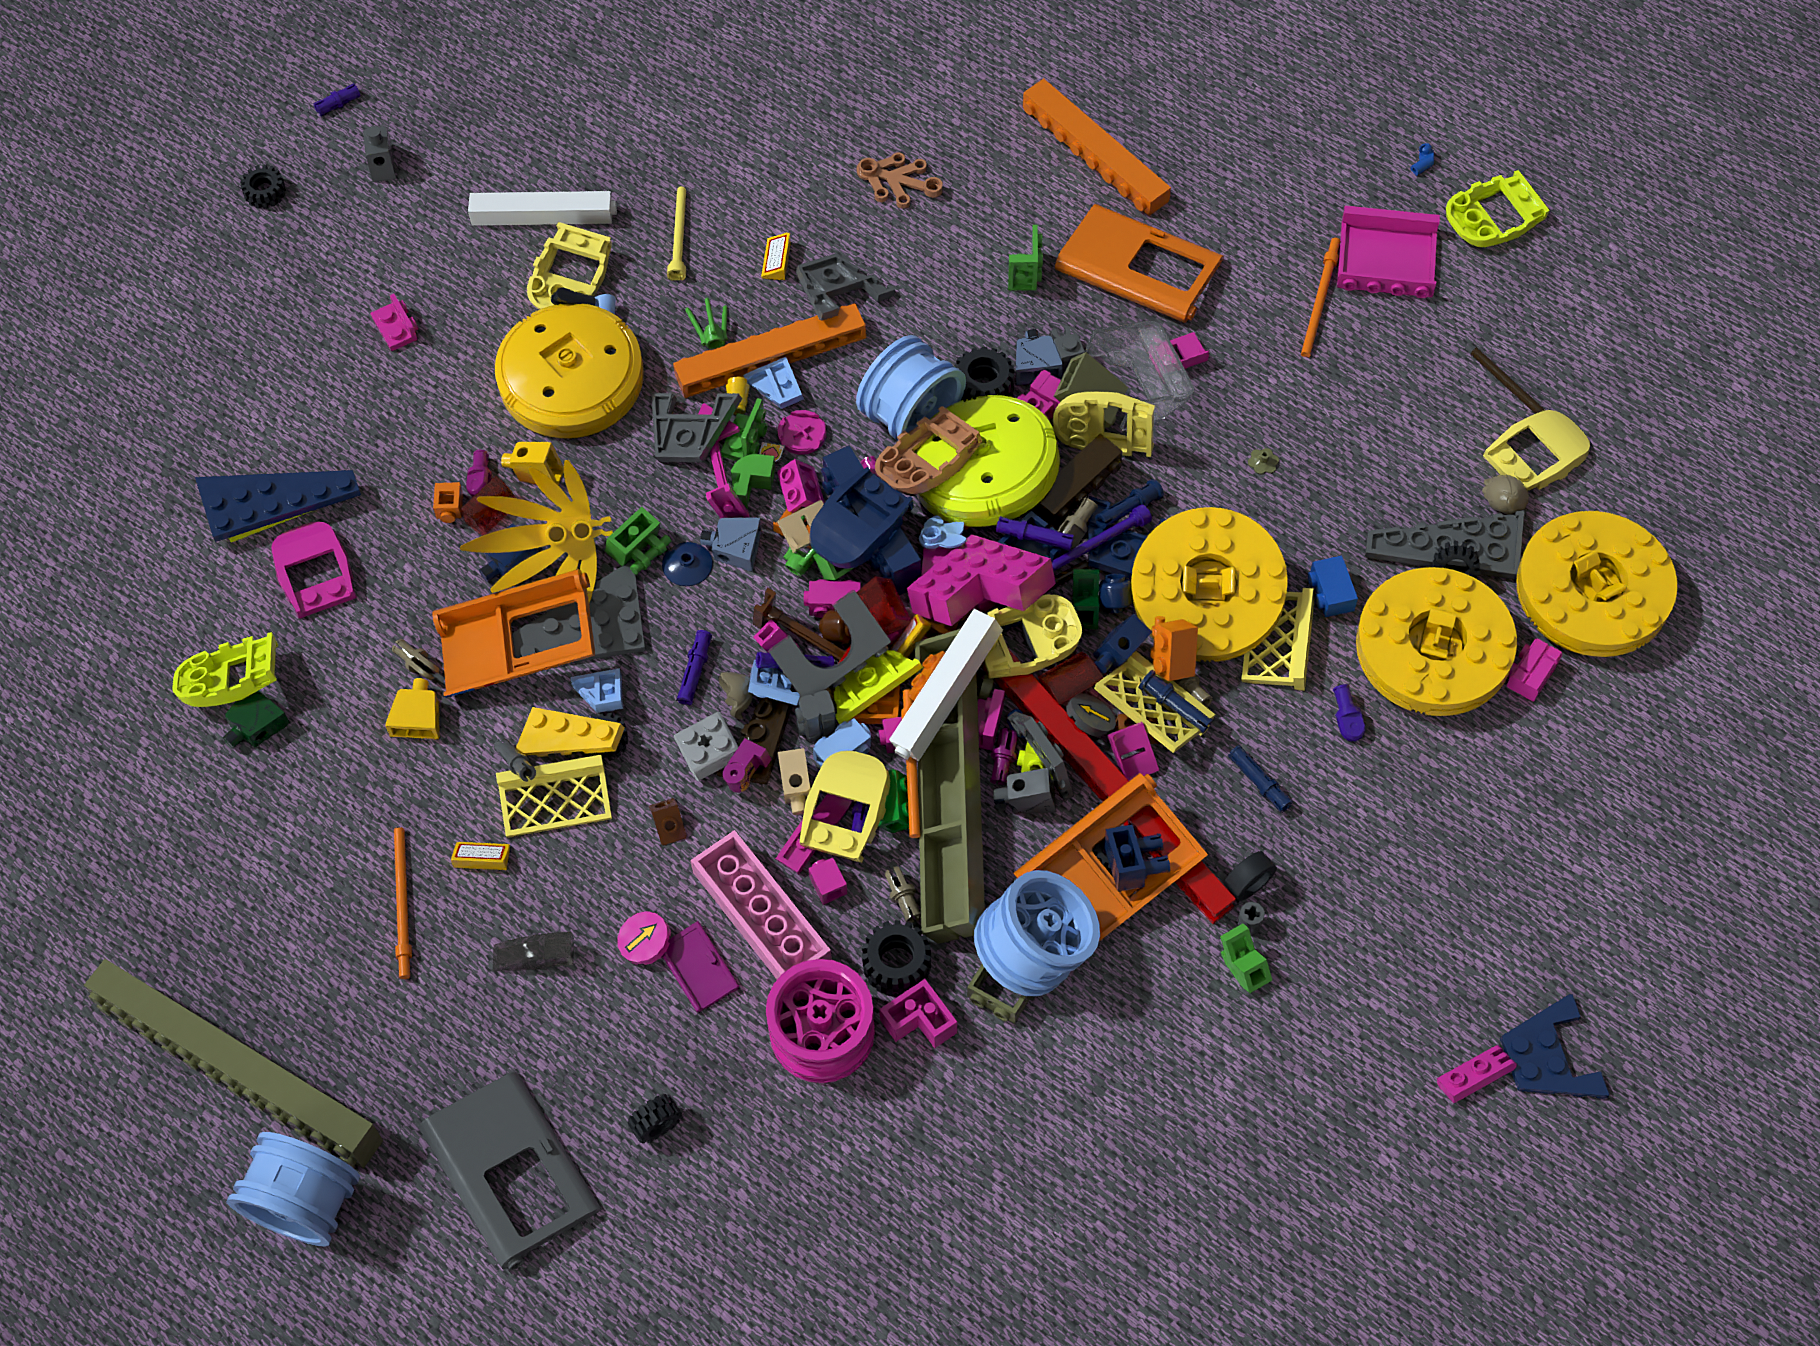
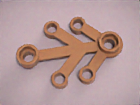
(897, 178)

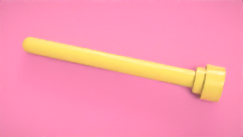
(676, 269)

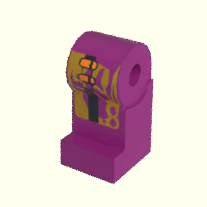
(744, 764)

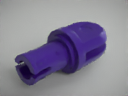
(1349, 715)

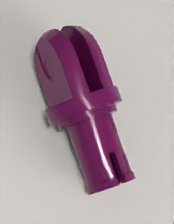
(478, 474)
(1003, 755)

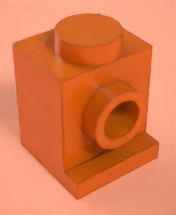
(448, 501)

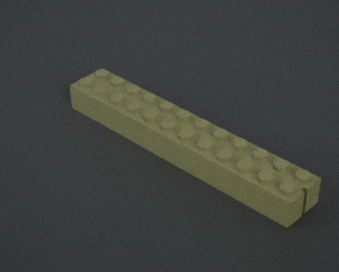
(951, 816)
(233, 1064)

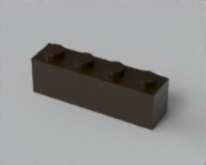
(1079, 478)

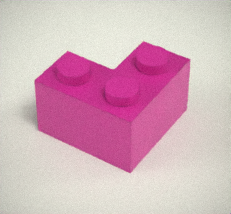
(920, 1009)

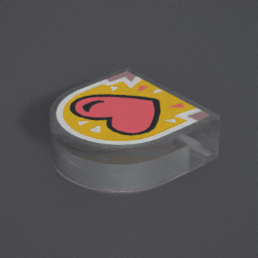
(773, 449)

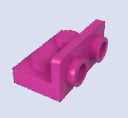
(394, 324)
(799, 485)
(989, 718)

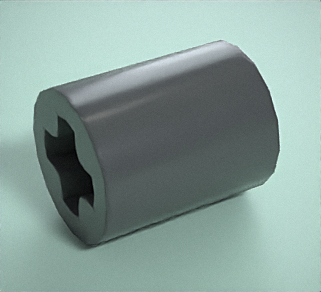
(1252, 916)

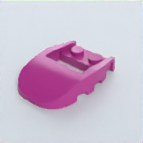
(305, 544)

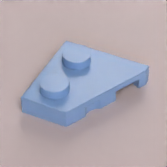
(776, 383)
(771, 684)
(600, 689)

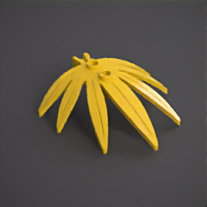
(565, 531)

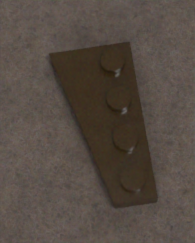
(766, 730)

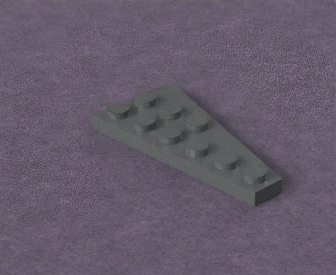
(1494, 538)

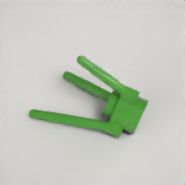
(713, 335)
(799, 561)

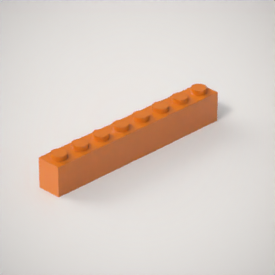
(1096, 147)
(792, 341)

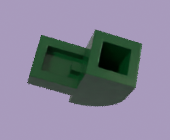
(1085, 597)

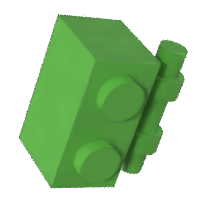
(633, 537)

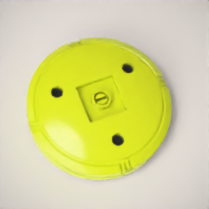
(1007, 470)

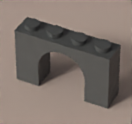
(866, 640)

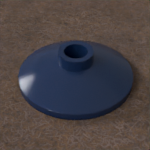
(688, 572)

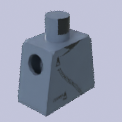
(1035, 355)
(735, 541)

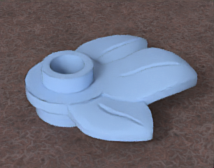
(941, 534)

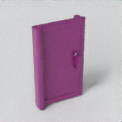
(691, 962)

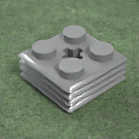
(694, 742)

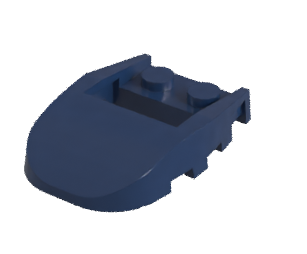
(846, 538)

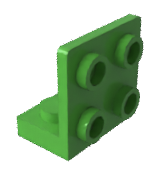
(1026, 269)
(751, 429)

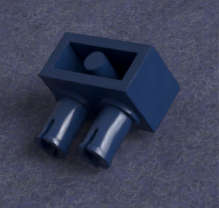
(1126, 859)

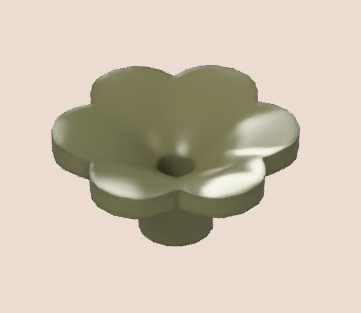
(1263, 461)

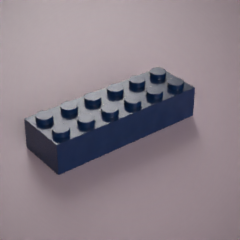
(898, 558)

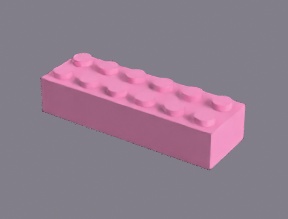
(757, 905)

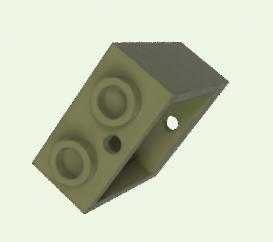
(983, 999)

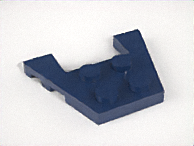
(1118, 553)
(1541, 1058)

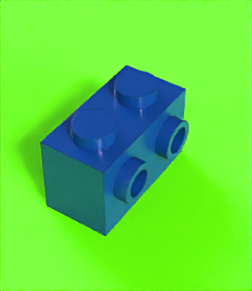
(1332, 586)

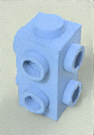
(847, 737)

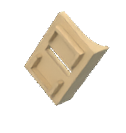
(795, 529)

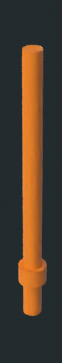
(1330, 261)
(912, 780)
(403, 950)

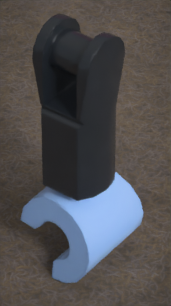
(566, 295)

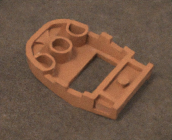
(914, 475)

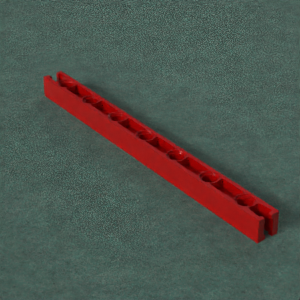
(1105, 779)

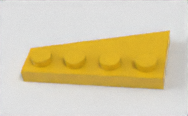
(567, 733)

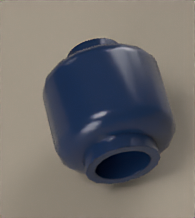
(1115, 593)

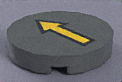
(1091, 715)

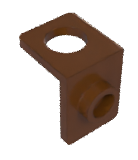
(668, 821)

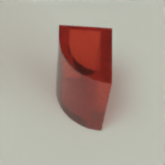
(482, 517)
(884, 604)
(1070, 677)

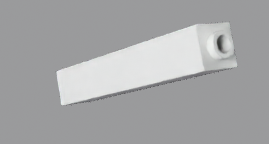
(541, 208)
(945, 685)

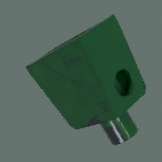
(254, 720)

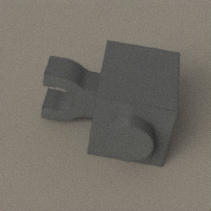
(1067, 346)

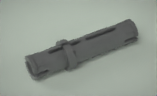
(516, 761)

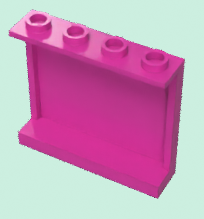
(1388, 251)

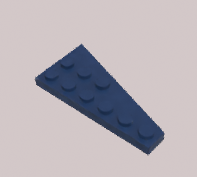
(253, 501)

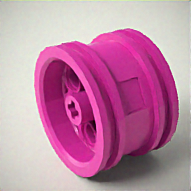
(829, 992)

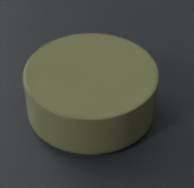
(986, 687)

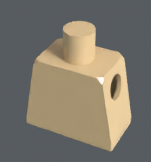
(794, 772)

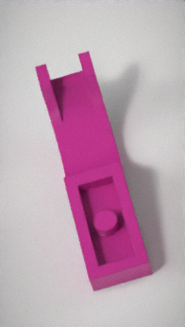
(828, 811)

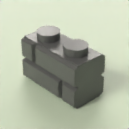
(816, 716)

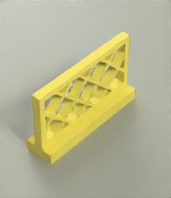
(1300, 646)
(1136, 669)
(550, 774)

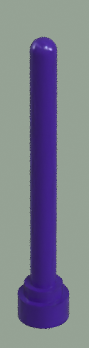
(1139, 516)

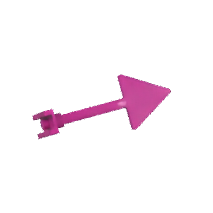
(723, 498)

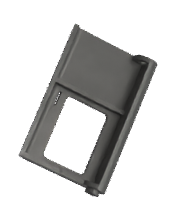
(489, 1131)

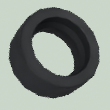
(1250, 875)

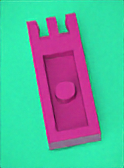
(1476, 1073)

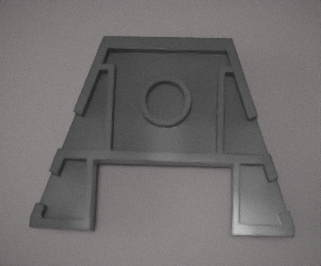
(833, 277)
(1049, 754)

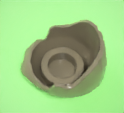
(1506, 494)
(736, 688)

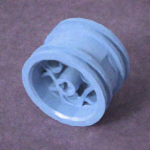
(908, 385)
(1036, 933)
(293, 1188)

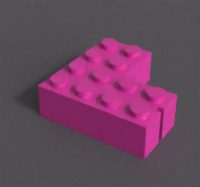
(980, 572)

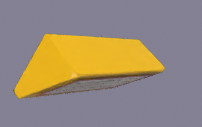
(776, 257)
(913, 633)
(480, 855)

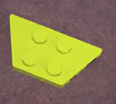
(872, 683)

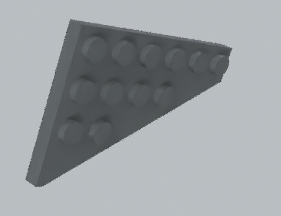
(613, 618)

